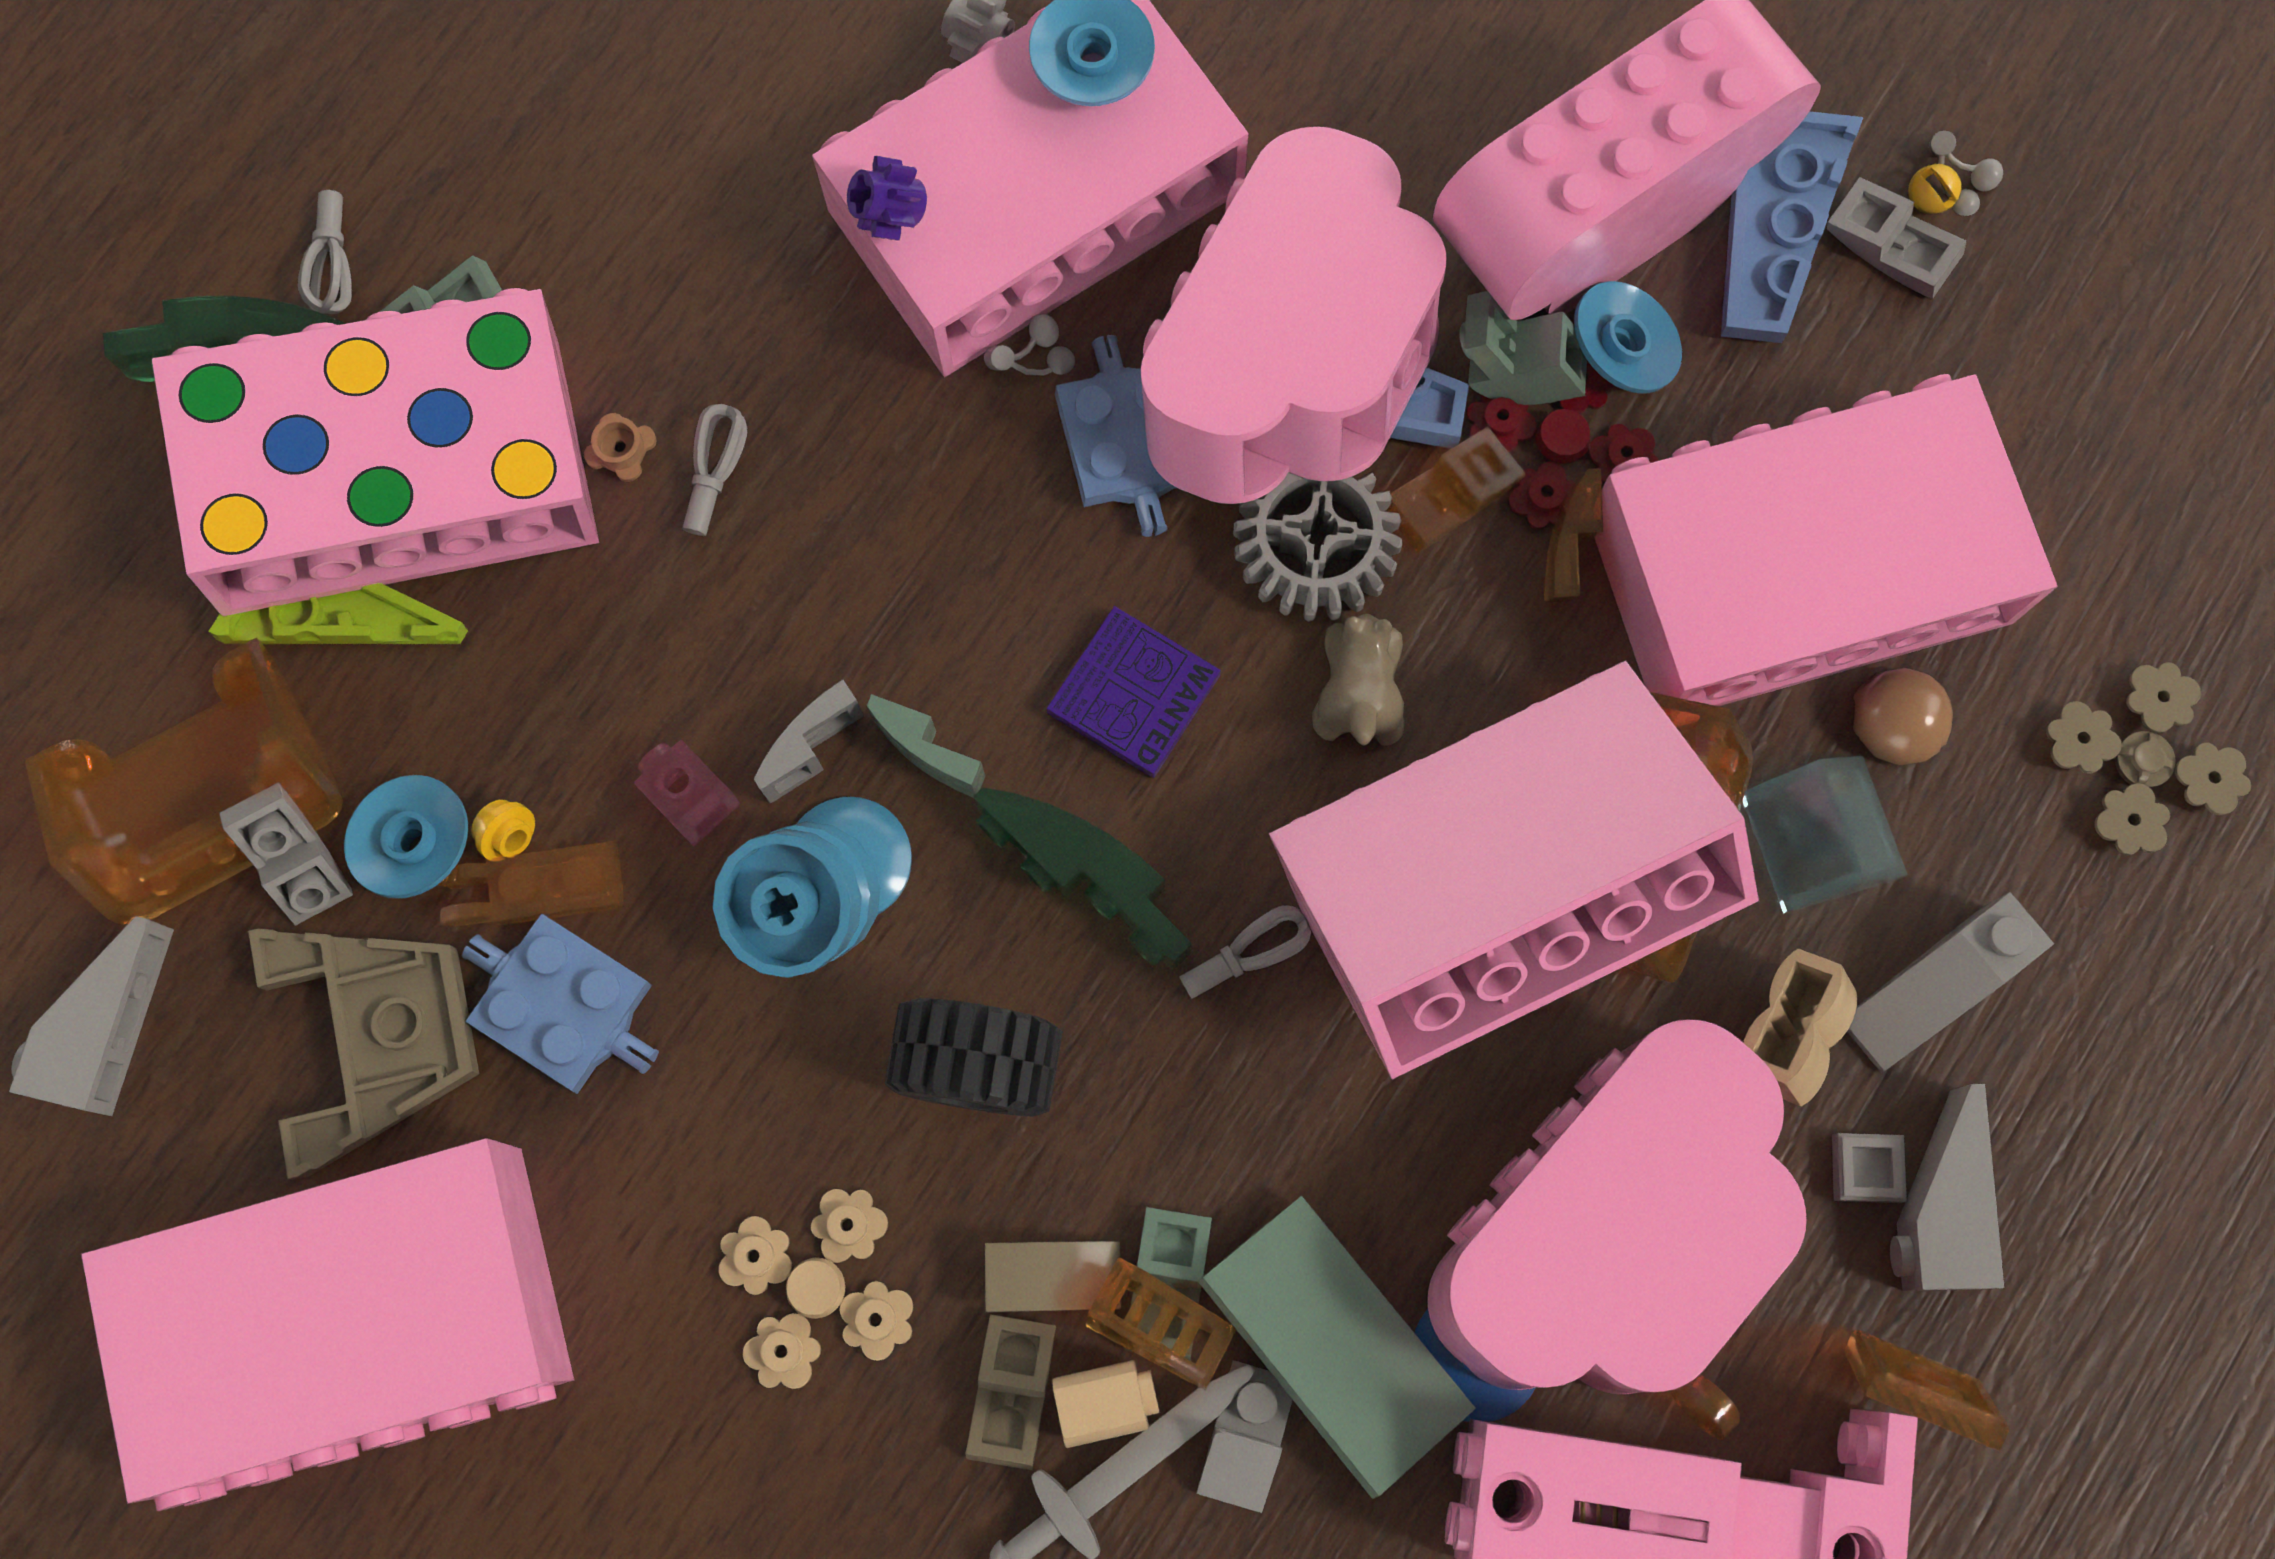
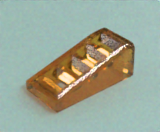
(1148, 1290)

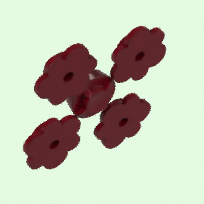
(1562, 439)

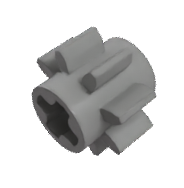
(974, 23)

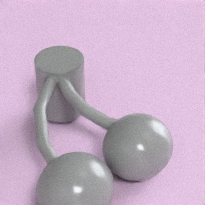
(1984, 175)
(1044, 333)

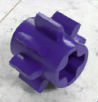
(886, 198)

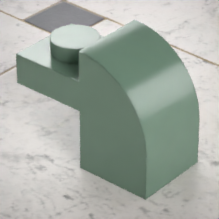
(1523, 359)

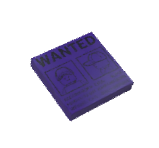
(1133, 692)

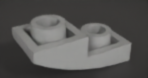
(287, 853)

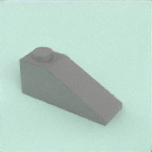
(1947, 980)
(89, 1034)
(1950, 1215)

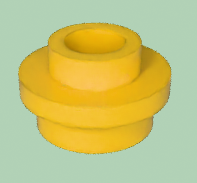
(503, 829)

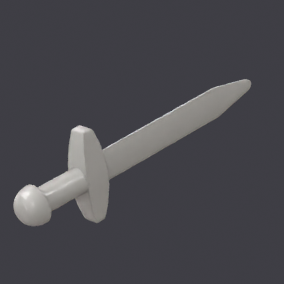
(1069, 1510)

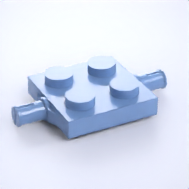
(1109, 440)
(559, 1003)

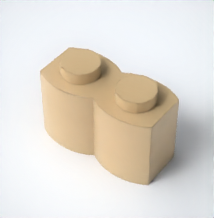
(1806, 1016)
(1104, 1403)

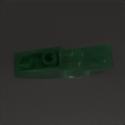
(204, 323)
(1068, 850)

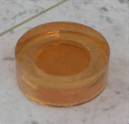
(1707, 1407)

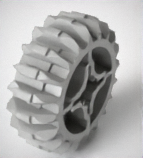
(1340, 542)

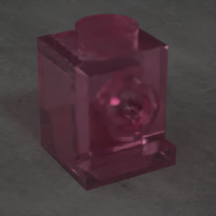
(699, 805)

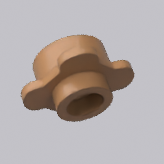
(614, 430)

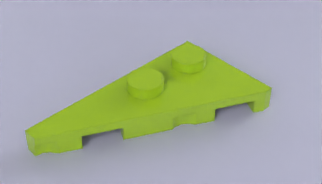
(354, 617)

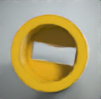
(1925, 196)

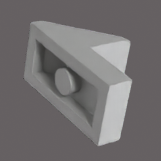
(1247, 1443)

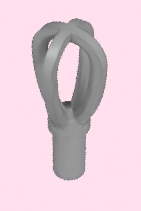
(326, 238)
(710, 485)
(1231, 964)

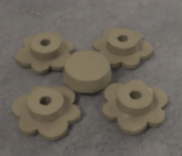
(2148, 759)

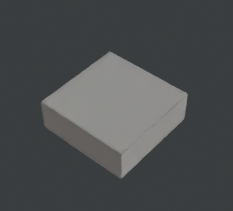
(1868, 1168)

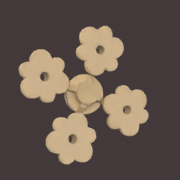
(815, 1288)

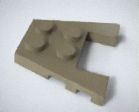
(395, 1028)

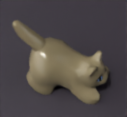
(1362, 686)

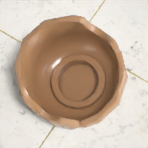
(1902, 716)

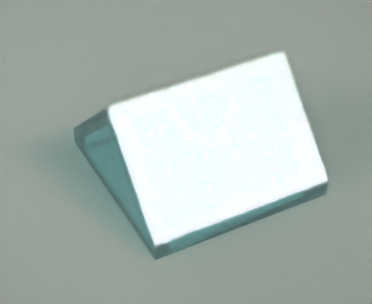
(1823, 832)

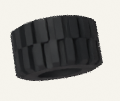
(973, 1057)

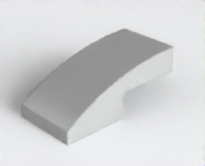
(1887, 236)
(791, 756)

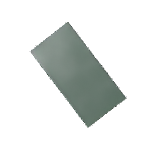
(1337, 1347)

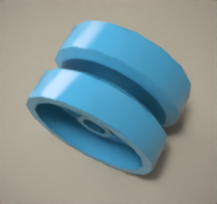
(796, 898)

